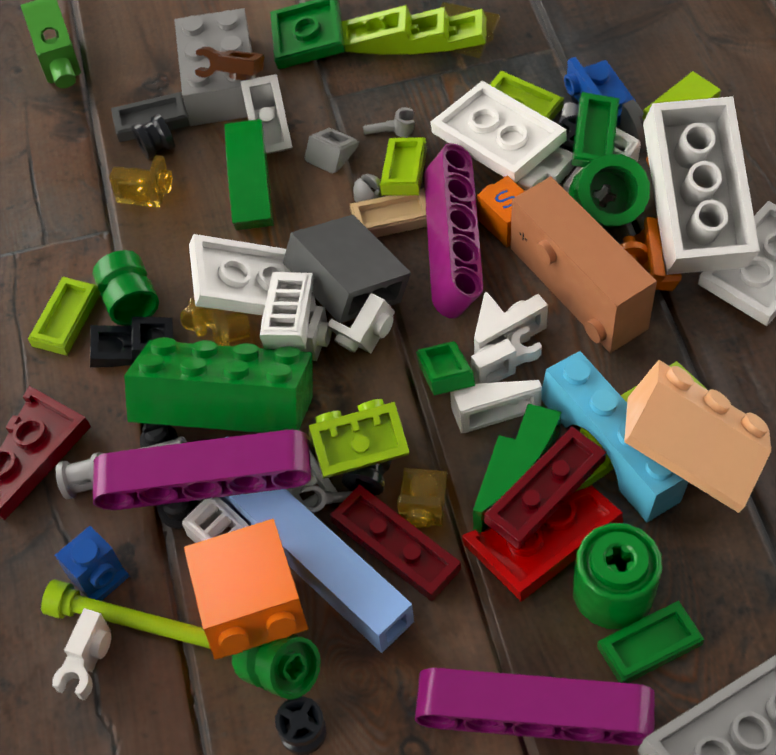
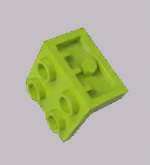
(358, 438)

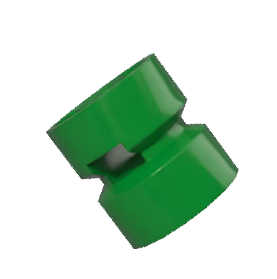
(125, 287)
(281, 666)

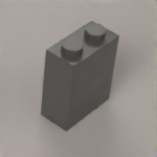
(346, 266)

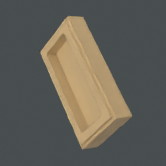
(391, 213)

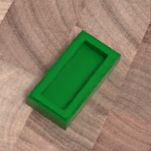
(594, 128)
(445, 368)
(650, 643)

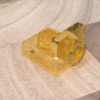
(142, 186)
(423, 497)

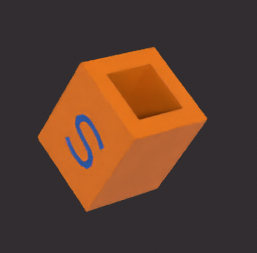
(495, 208)

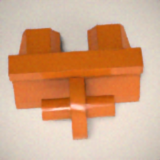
(648, 252)

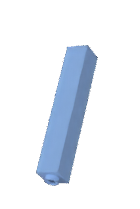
(330, 566)

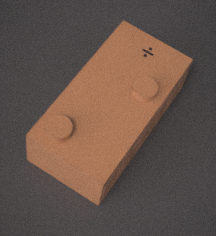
(582, 264)

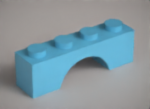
(593, 404)

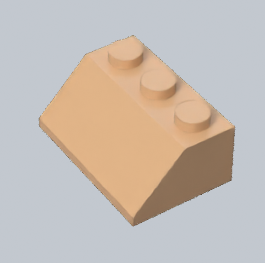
(697, 434)

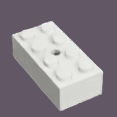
(700, 185)

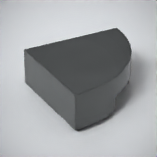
(631, 122)

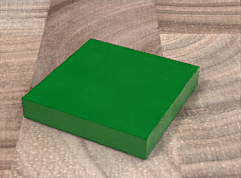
(306, 32)

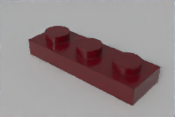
(544, 487)
(396, 542)

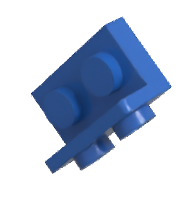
(595, 79)

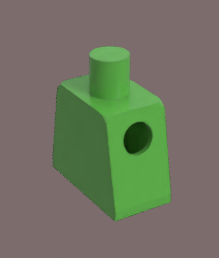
(54, 54)

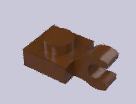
(237, 63)

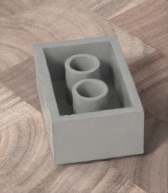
(215, 96)

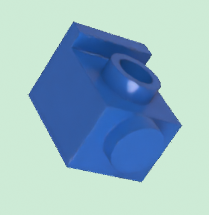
(92, 565)

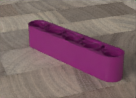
(452, 231)
(201, 470)
(535, 706)

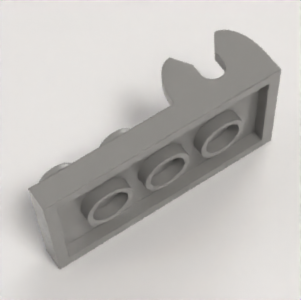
(729, 722)

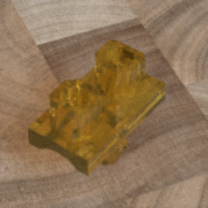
(224, 326)

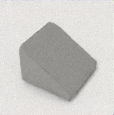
(329, 149)

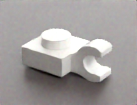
(555, 165)
(500, 360)
(86, 645)

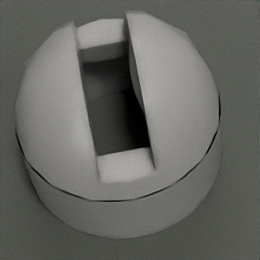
(362, 188)

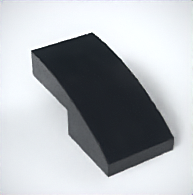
(122, 344)

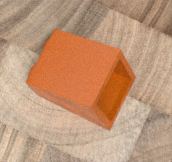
(244, 589)

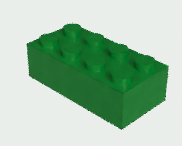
(219, 386)

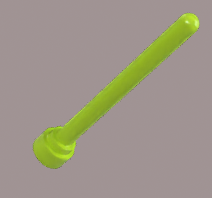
(63, 600)

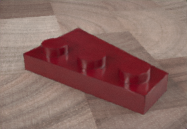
(35, 445)

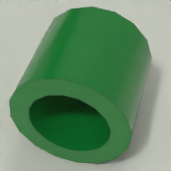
(625, 182)
(611, 596)

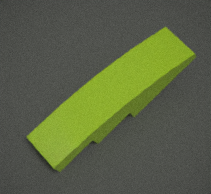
(402, 33)

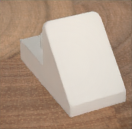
(265, 102)
(497, 325)

